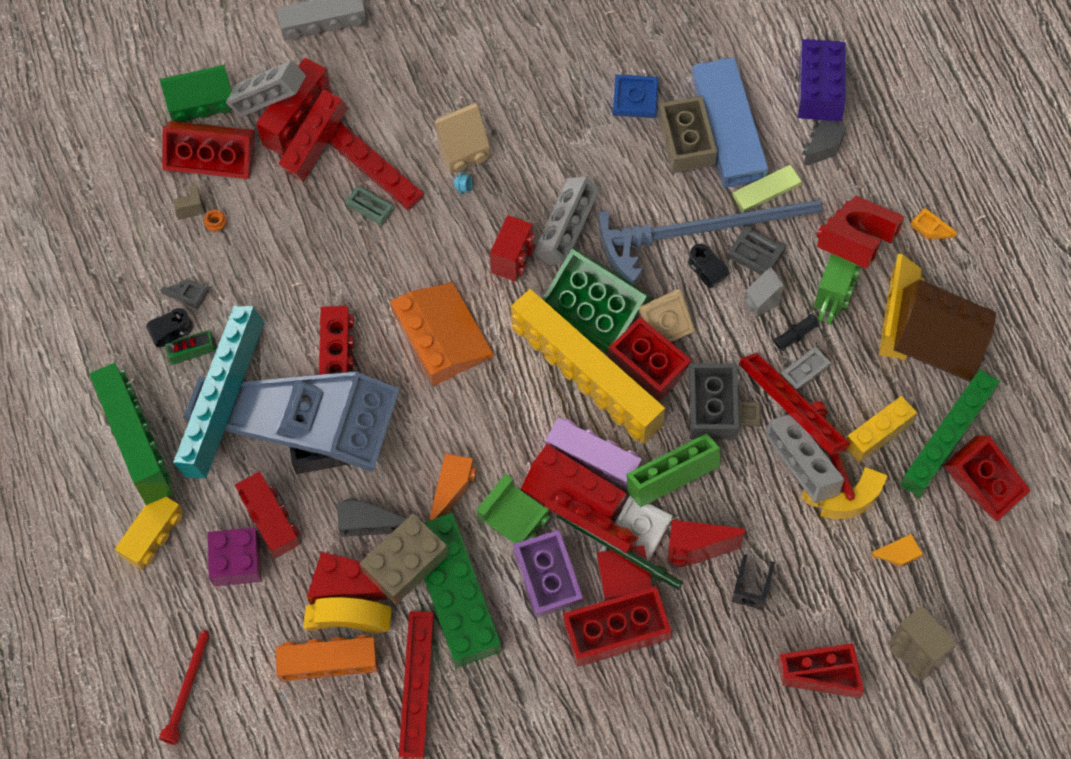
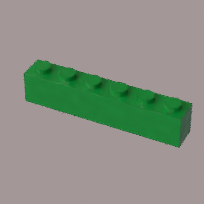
(949, 433)

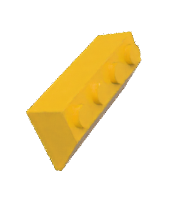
(903, 274)

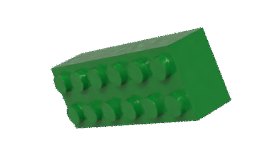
(132, 433)
(459, 599)

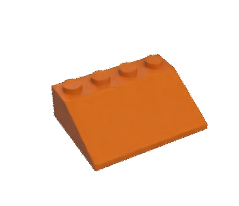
(440, 331)

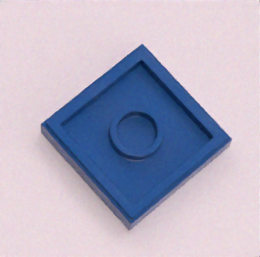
(635, 96)

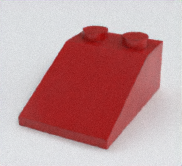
(987, 476)
(699, 542)

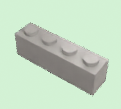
(319, 16)

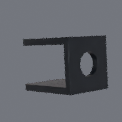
(757, 601)

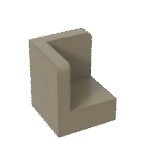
(189, 205)

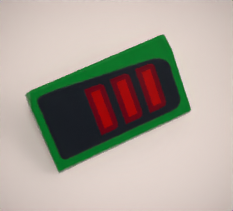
(190, 347)

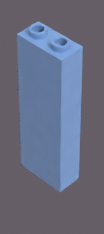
(731, 122)

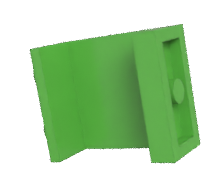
(513, 512)

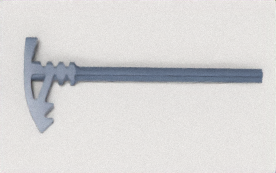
(627, 265)

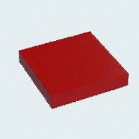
(620, 575)

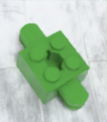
(836, 287)

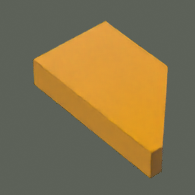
(931, 226)
(899, 552)

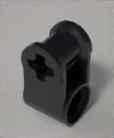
(707, 265)
(167, 327)

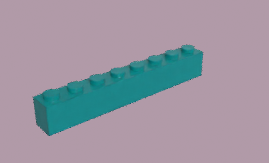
(219, 392)

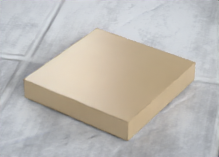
(668, 316)

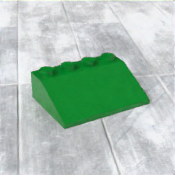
(594, 299)

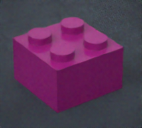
(234, 557)

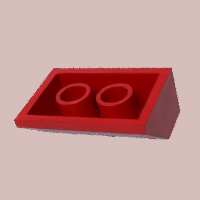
(649, 359)

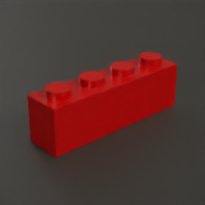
(313, 135)

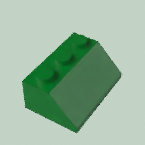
(197, 93)

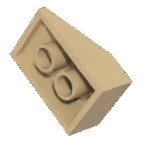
(462, 139)

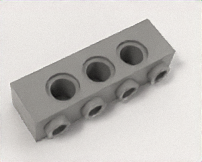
(266, 88)
(566, 220)
(804, 458)

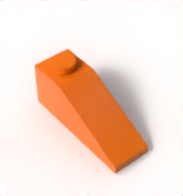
(452, 484)

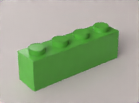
(673, 470)

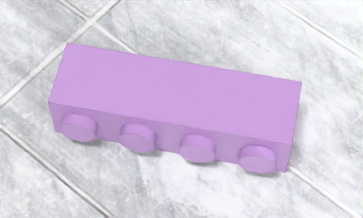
(592, 452)

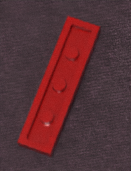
(592, 522)

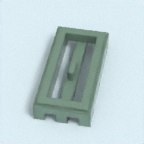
(367, 213)

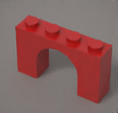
(844, 235)

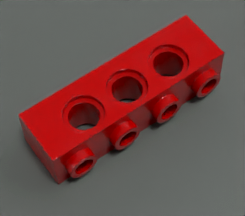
(330, 320)

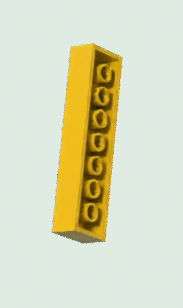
(587, 367)

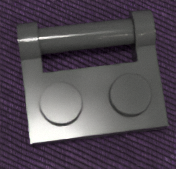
(752, 255)

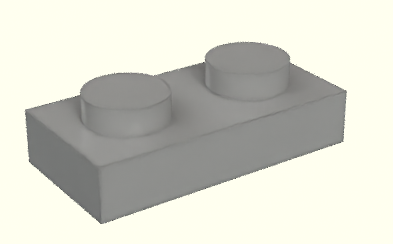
(806, 369)

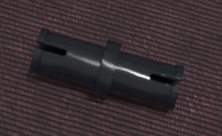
(796, 332)

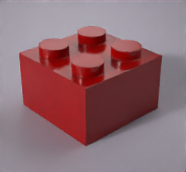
(512, 248)

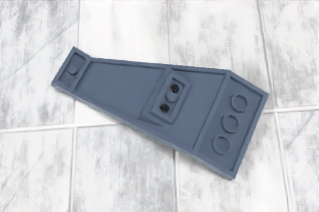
(342, 420)

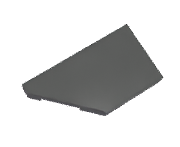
(187, 293)

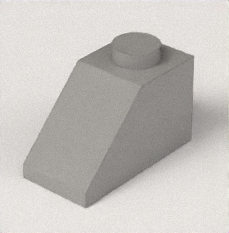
(764, 293)

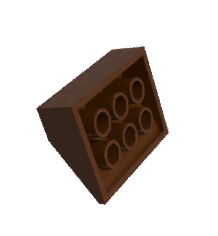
(943, 329)

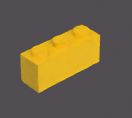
(881, 429)
(149, 532)

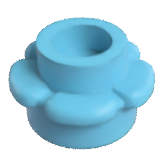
(463, 183)

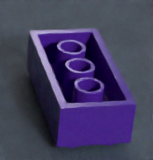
(822, 80)

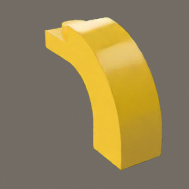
(865, 492)
(347, 613)

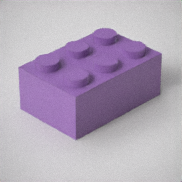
(547, 573)

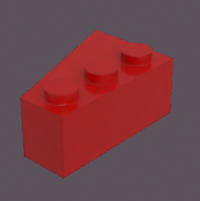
(268, 514)
(341, 578)
(823, 670)

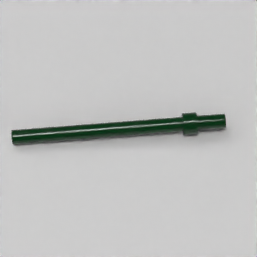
(658, 572)

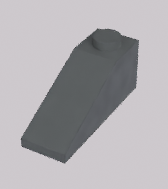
(362, 518)

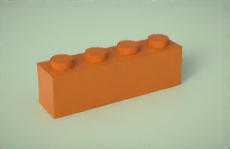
(326, 659)

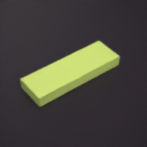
(766, 188)

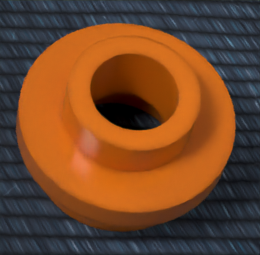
(215, 215)

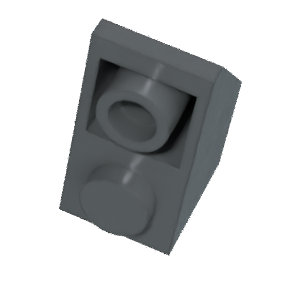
(825, 142)

